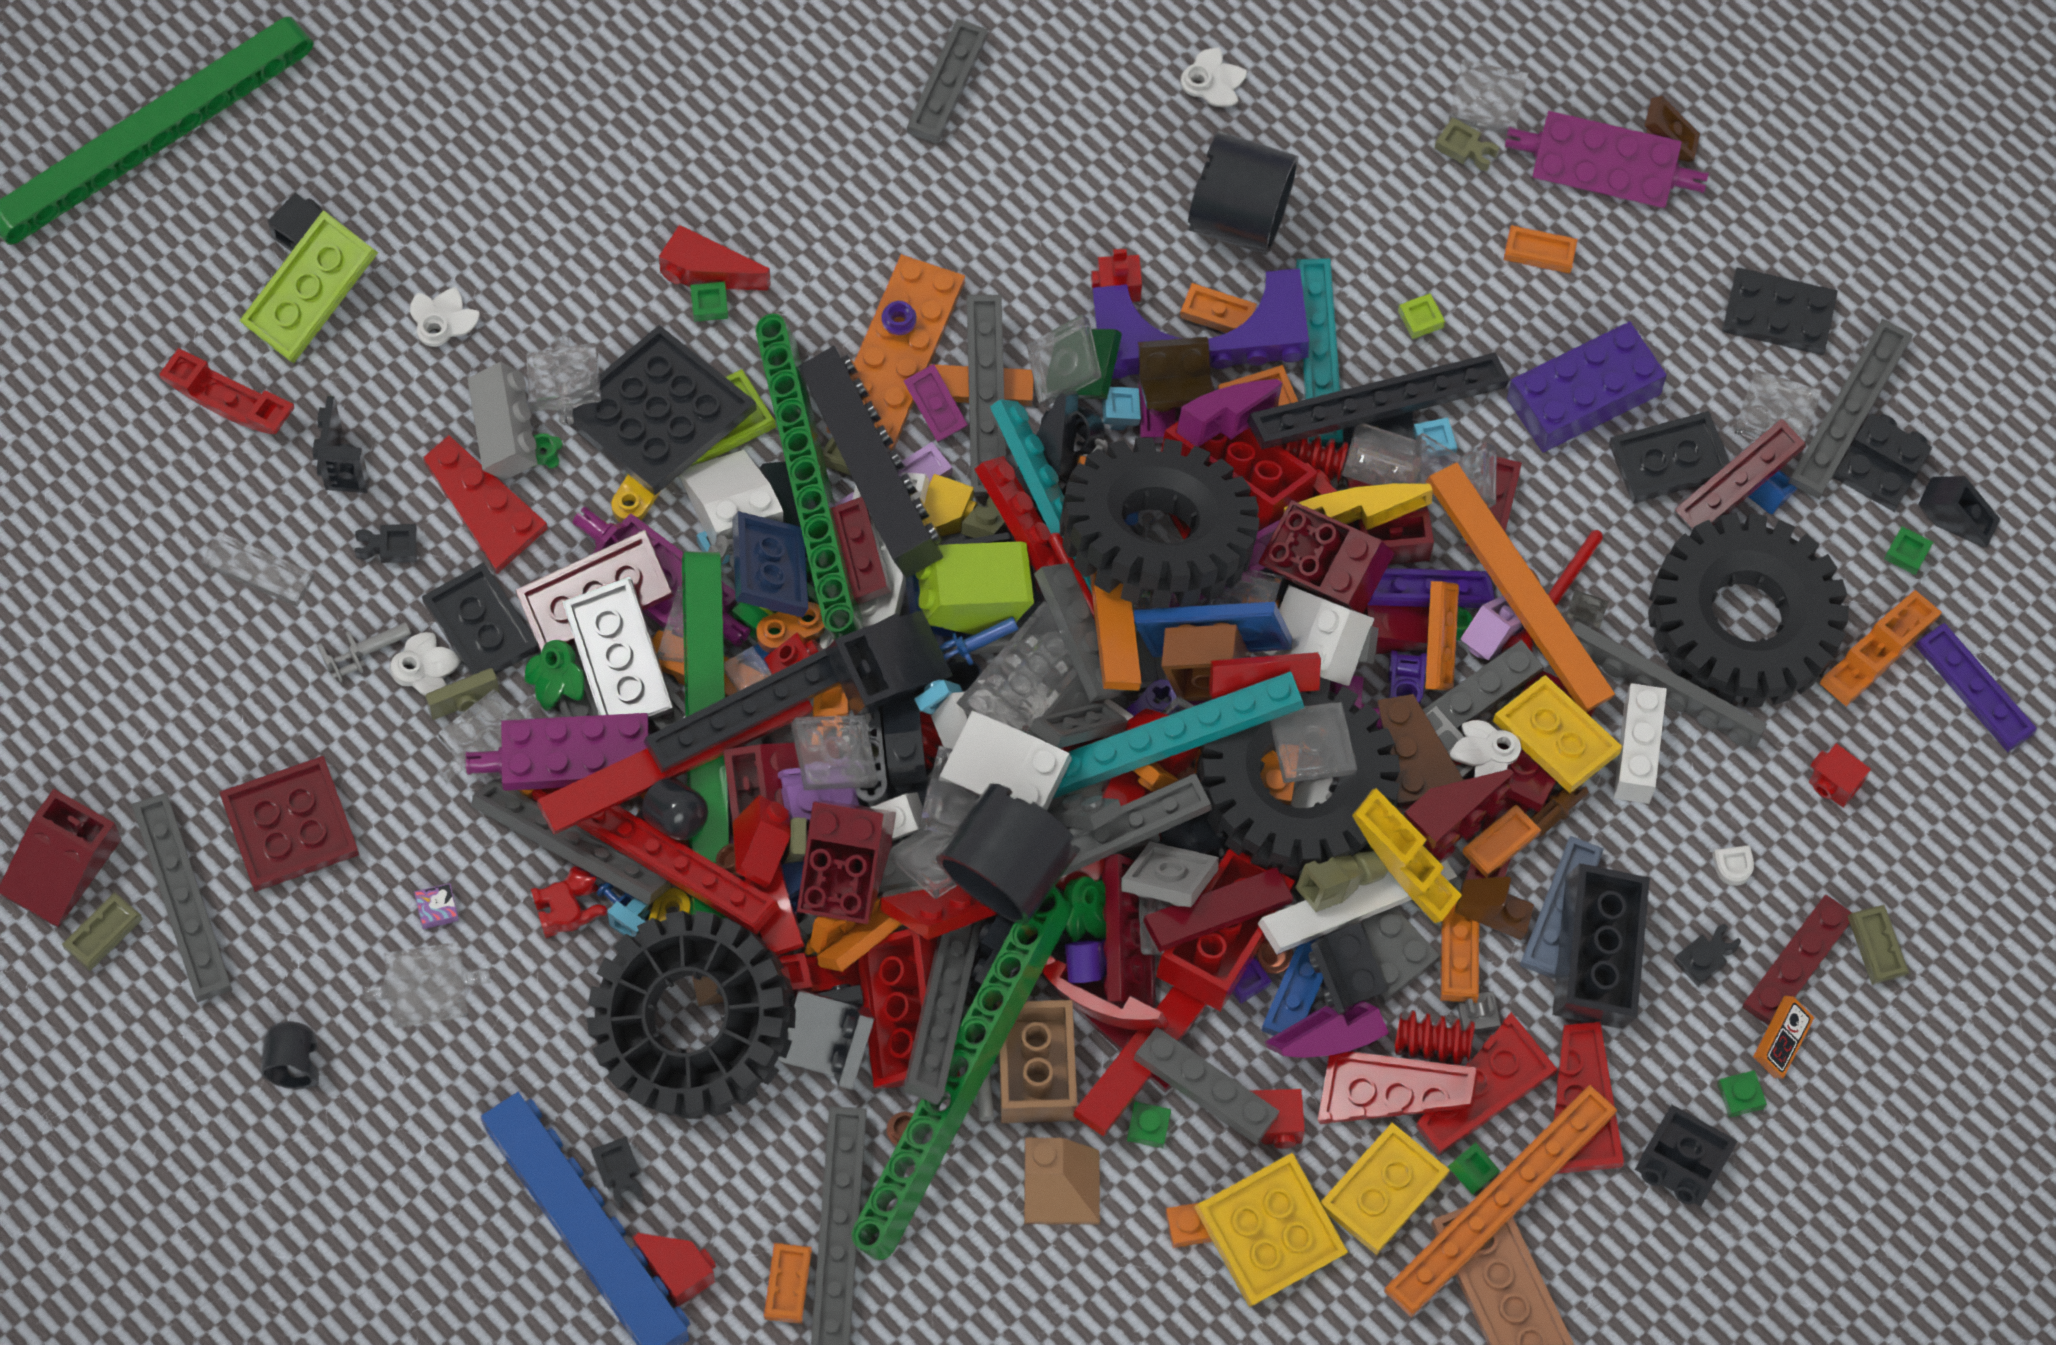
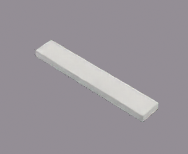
(1302, 924)

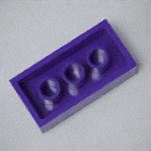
(1586, 386)

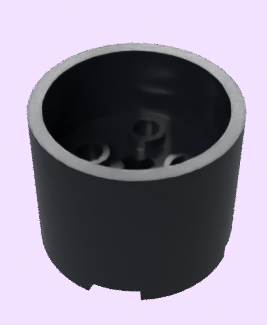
(1242, 192)
(1008, 854)

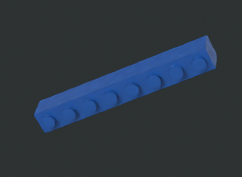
(583, 1225)

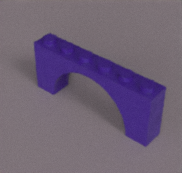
(1270, 334)

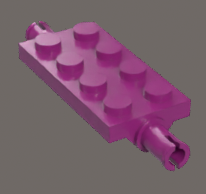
(1606, 159)
(671, 561)
(559, 749)

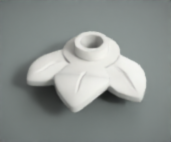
(1217, 79)
(442, 313)
(429, 664)
(1481, 749)

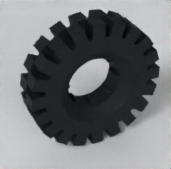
(1146, 479)
(1770, 562)
(1289, 834)
(752, 1025)

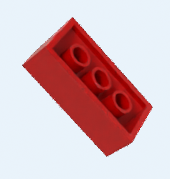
(894, 989)

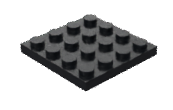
(660, 410)

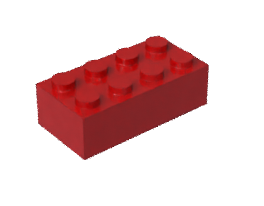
(1270, 472)
(1216, 962)

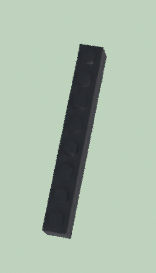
(871, 462)

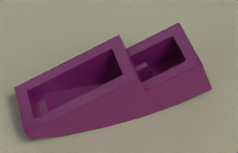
(1226, 410)
(1329, 1033)

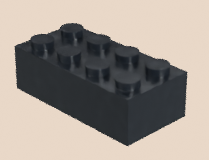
(1601, 946)

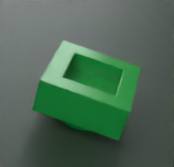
(709, 301)
(1908, 550)
(1741, 1093)
(1149, 1125)
(1473, 1168)

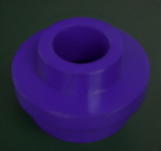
(898, 309)

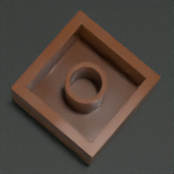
(1189, 653)

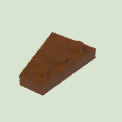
(1420, 751)

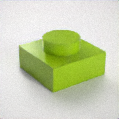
(1421, 316)

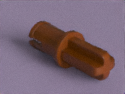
(1557, 808)

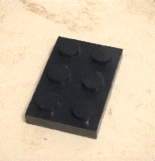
(1779, 311)
(1669, 456)
(480, 621)

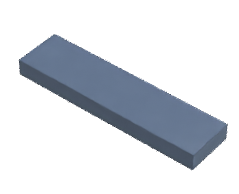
(1543, 946)

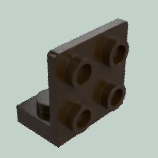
(1174, 372)

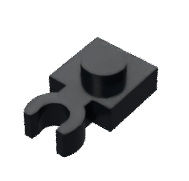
(394, 543)
(1704, 958)
(617, 1166)

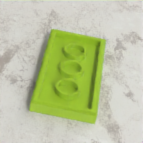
(308, 286)

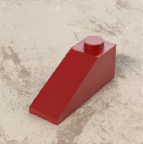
(698, 260)

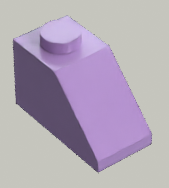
(1491, 629)

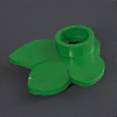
(554, 677)
(1087, 905)

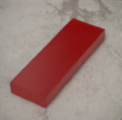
(1239, 673)

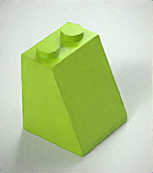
(976, 586)

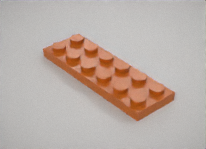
(891, 358)

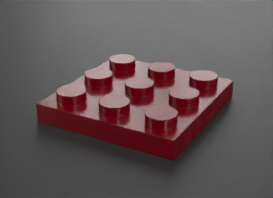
(289, 823)

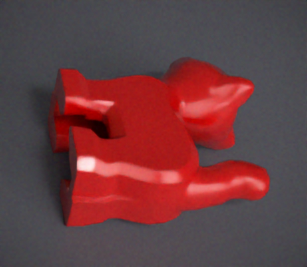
(561, 898)

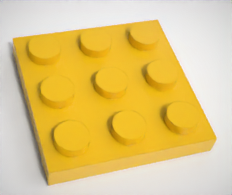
(1270, 1229)

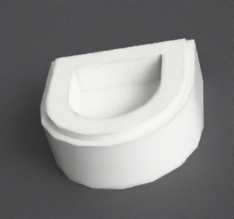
(1734, 864)

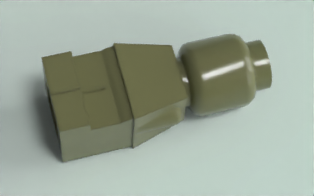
(1339, 878)

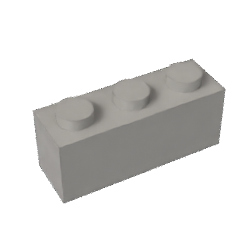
(502, 421)

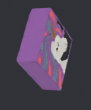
(436, 906)

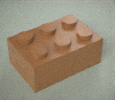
(1039, 1065)

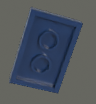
(769, 564)

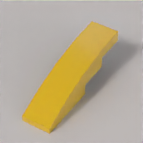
(1372, 503)
(1405, 857)

